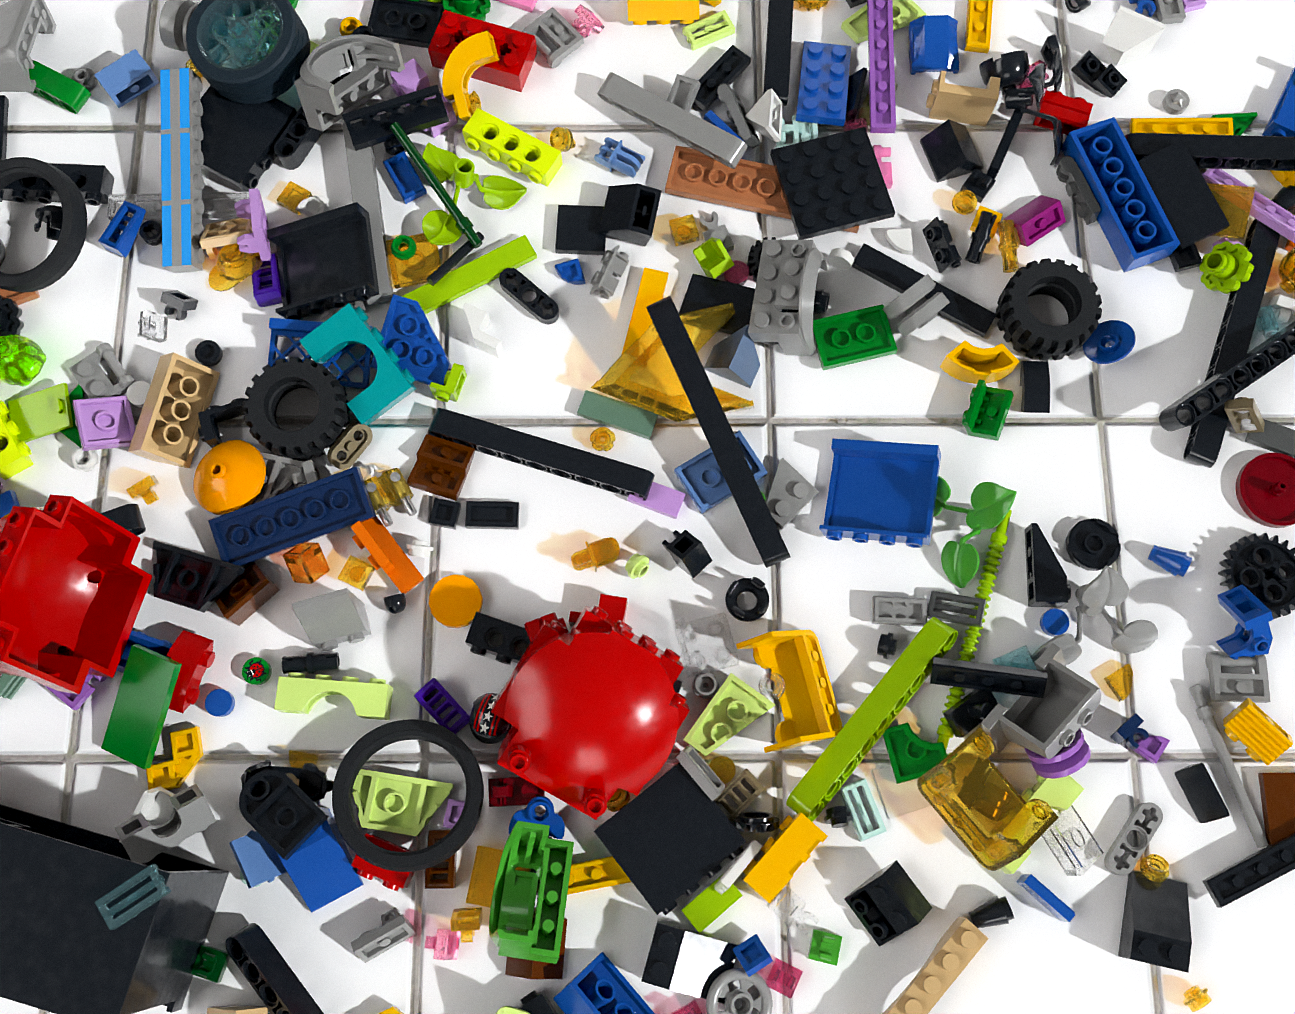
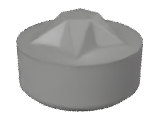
(1175, 101)

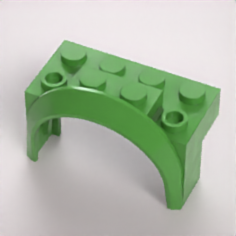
(516, 894)

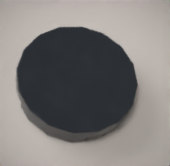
(1093, 544)

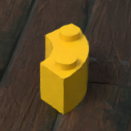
(975, 363)

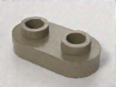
(349, 446)

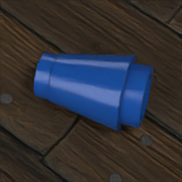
(1171, 560)

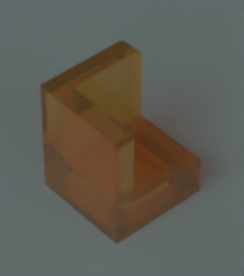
(306, 562)

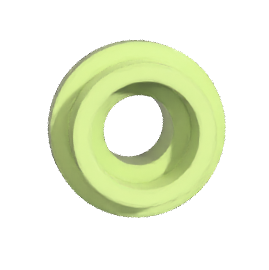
(637, 566)

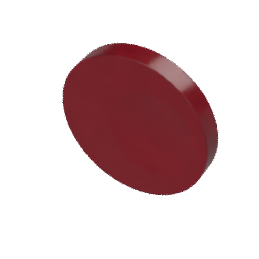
(1268, 490)

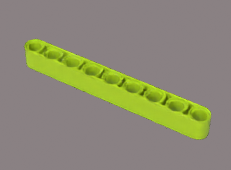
(871, 719)

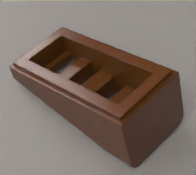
(430, 882)

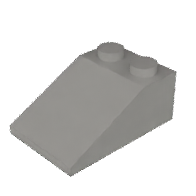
(333, 619)

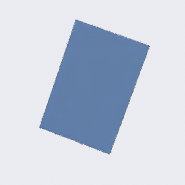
(704, 478)

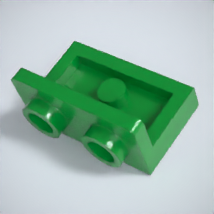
(987, 411)

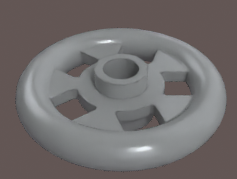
(720, 989)

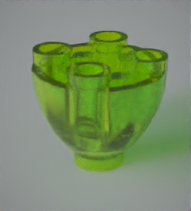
(20, 359)

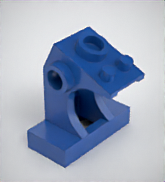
(1253, 631)

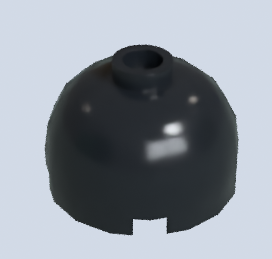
(1010, 68)

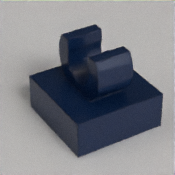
(1128, 730)

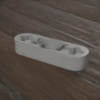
(1121, 840)

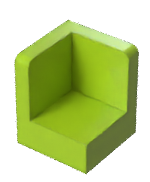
(713, 257)

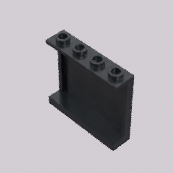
(241, 137)
(325, 261)
(670, 839)

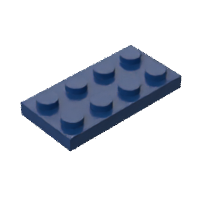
(823, 83)

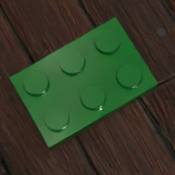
(853, 337)

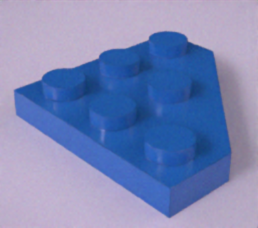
(414, 341)

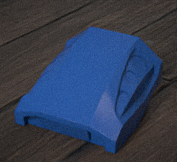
(933, 44)

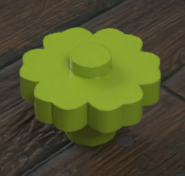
(1226, 267)

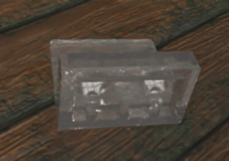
(706, 644)

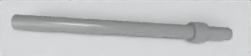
(1206, 713)

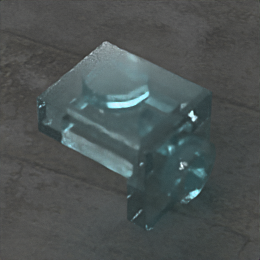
(1018, 658)

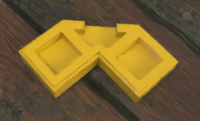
(186, 753)

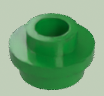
(401, 241)

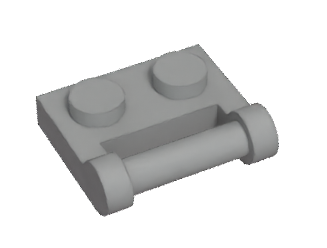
(559, 32)
(93, 377)
(1238, 687)

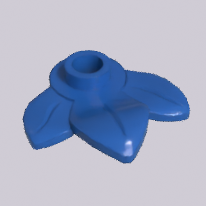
(549, 817)

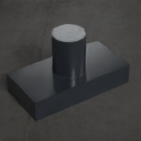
(970, 711)

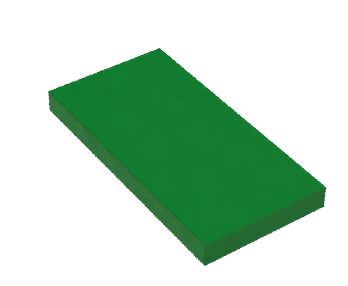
(141, 706)

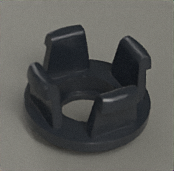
(53, 217)
(754, 586)

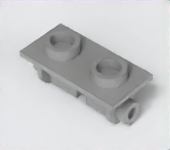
(612, 263)

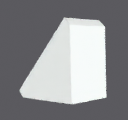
(767, 116)

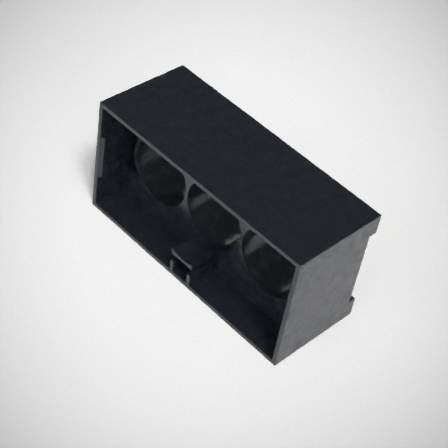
(56, 940)

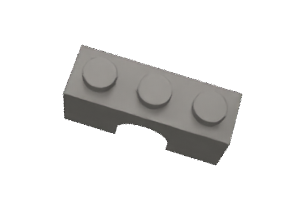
(189, 816)

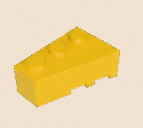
(783, 856)

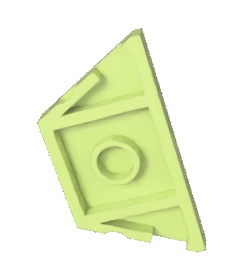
(397, 801)

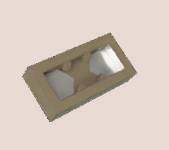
(1244, 415)

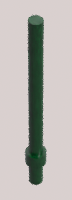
(462, 223)

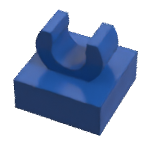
(752, 955)

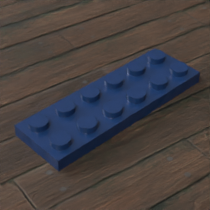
(292, 518)

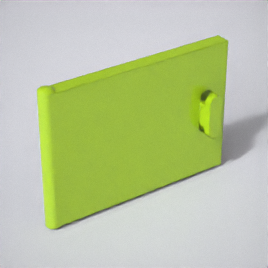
(41, 412)

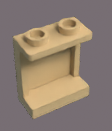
(961, 102)

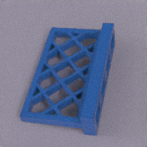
(299, 329)

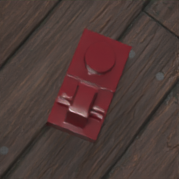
(511, 791)

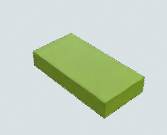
(710, 905)

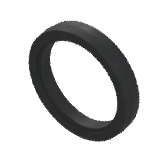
(73, 225)
(369, 745)

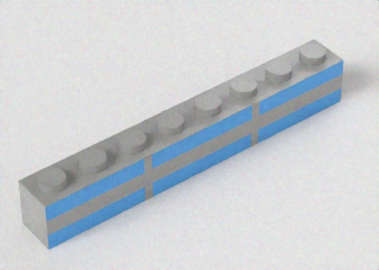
(181, 170)

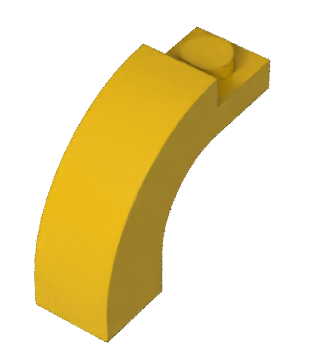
(460, 66)

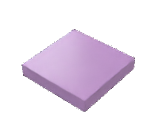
(104, 422)

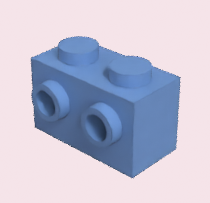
(127, 78)

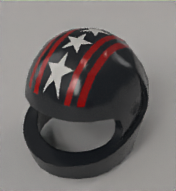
(484, 724)

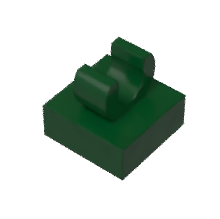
(210, 963)

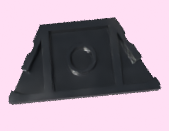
(191, 577)

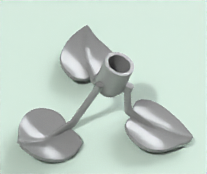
(1110, 590)

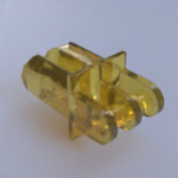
(596, 554)

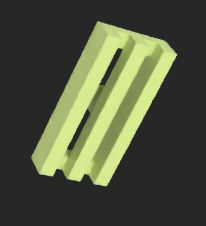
(710, 33)

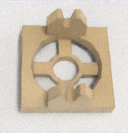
(223, 233)

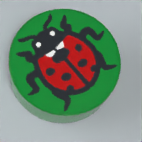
(256, 671)

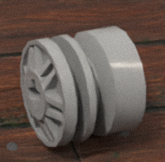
(174, 23)

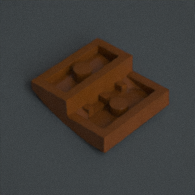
(441, 467)

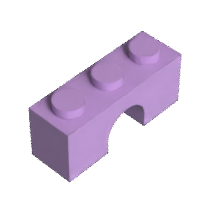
(414, 79)

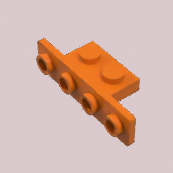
(386, 554)

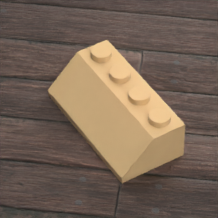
(170, 413)

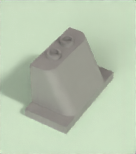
(1050, 721)

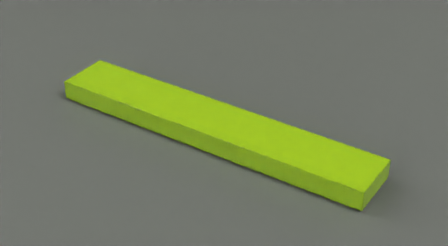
(473, 274)

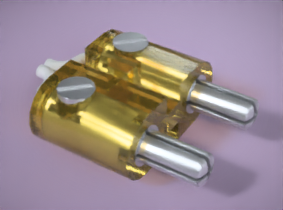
(388, 491)

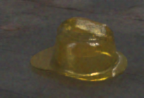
(232, 267)

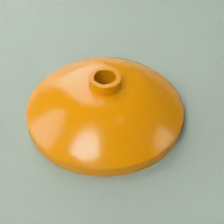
(238, 481)

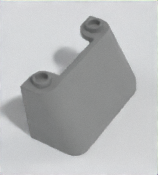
(18, 30)

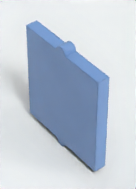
(256, 859)

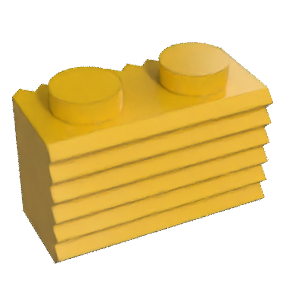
(1257, 731)

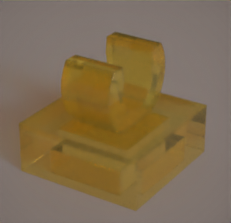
(144, 489)
(466, 921)

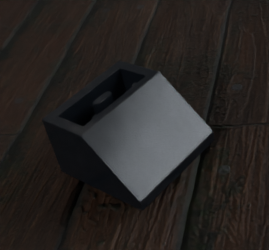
(630, 213)
(888, 903)

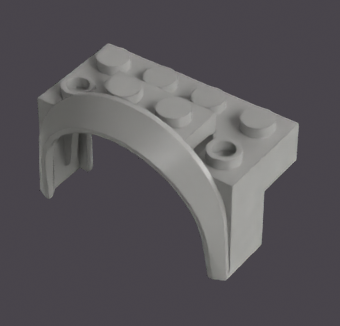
(327, 102)
(786, 281)

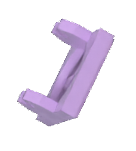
(257, 241)

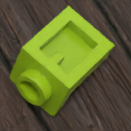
(453, 384)

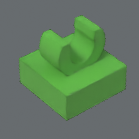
(824, 947)

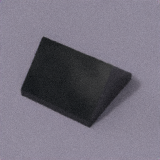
(950, 151)

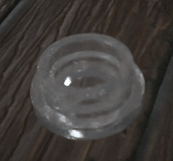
(765, 685)

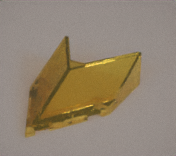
(648, 378)

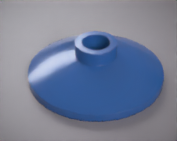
(1110, 333)

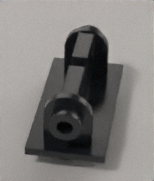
(938, 240)

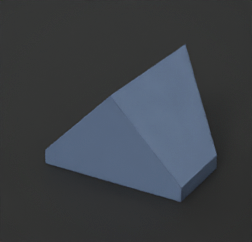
(735, 358)

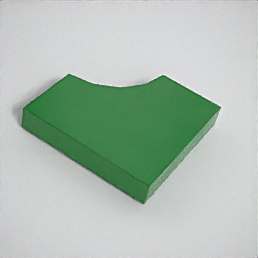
(910, 754)

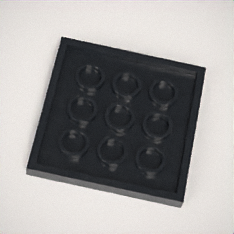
(832, 183)

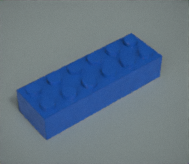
(1128, 205)

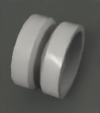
(916, 306)

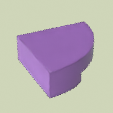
(1152, 747)

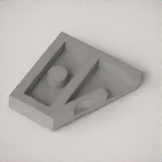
(278, 475)
(789, 494)

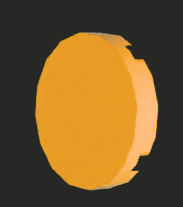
(455, 601)

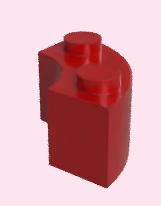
(196, 656)

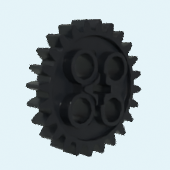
(1262, 575)

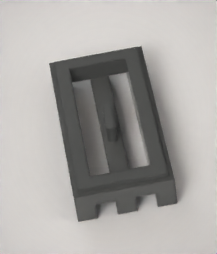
(981, 603)

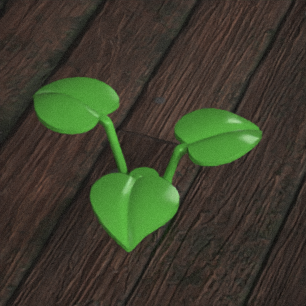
(990, 506)

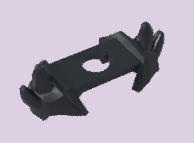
(311, 779)

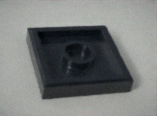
(579, 229)

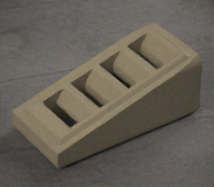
(755, 784)

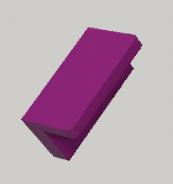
(1037, 219)

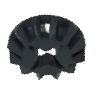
(756, 822)

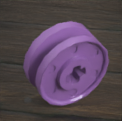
(1066, 762)

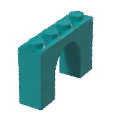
(348, 328)

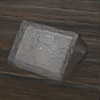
(1072, 843)

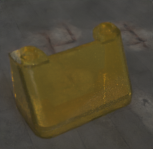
(983, 804)

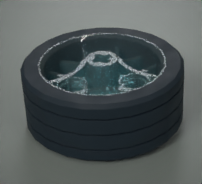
(264, 46)

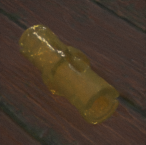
(1008, 246)

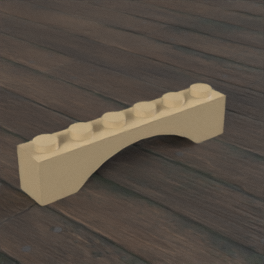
(941, 969)

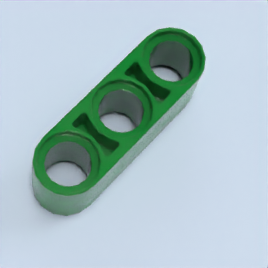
(58, 88)

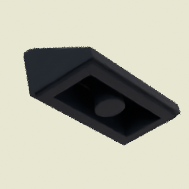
(855, 90)
(1201, 793)

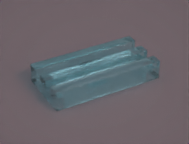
(157, 881)

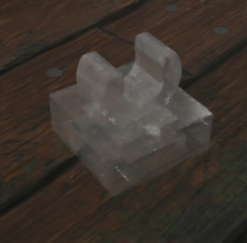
(152, 326)

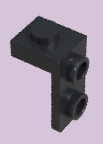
(213, 415)

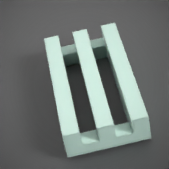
(873, 807)

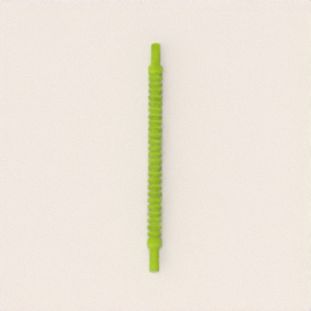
(998, 540)

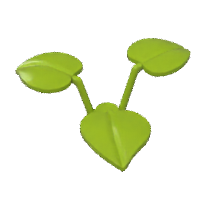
(498, 192)

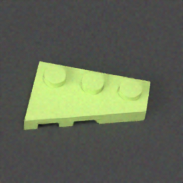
(903, 13)
(726, 715)

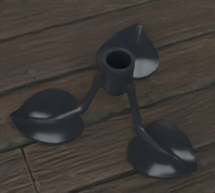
(1023, 97)

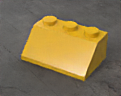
(663, 11)

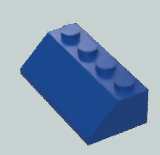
(600, 990)

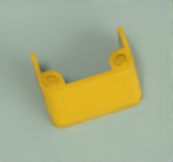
(808, 695)

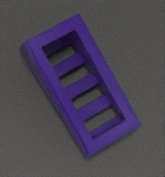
(269, 294)
(426, 690)

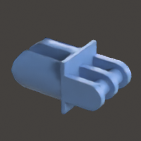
(620, 159)

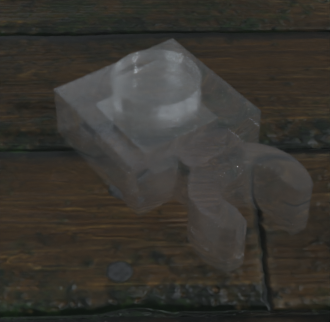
(790, 908)

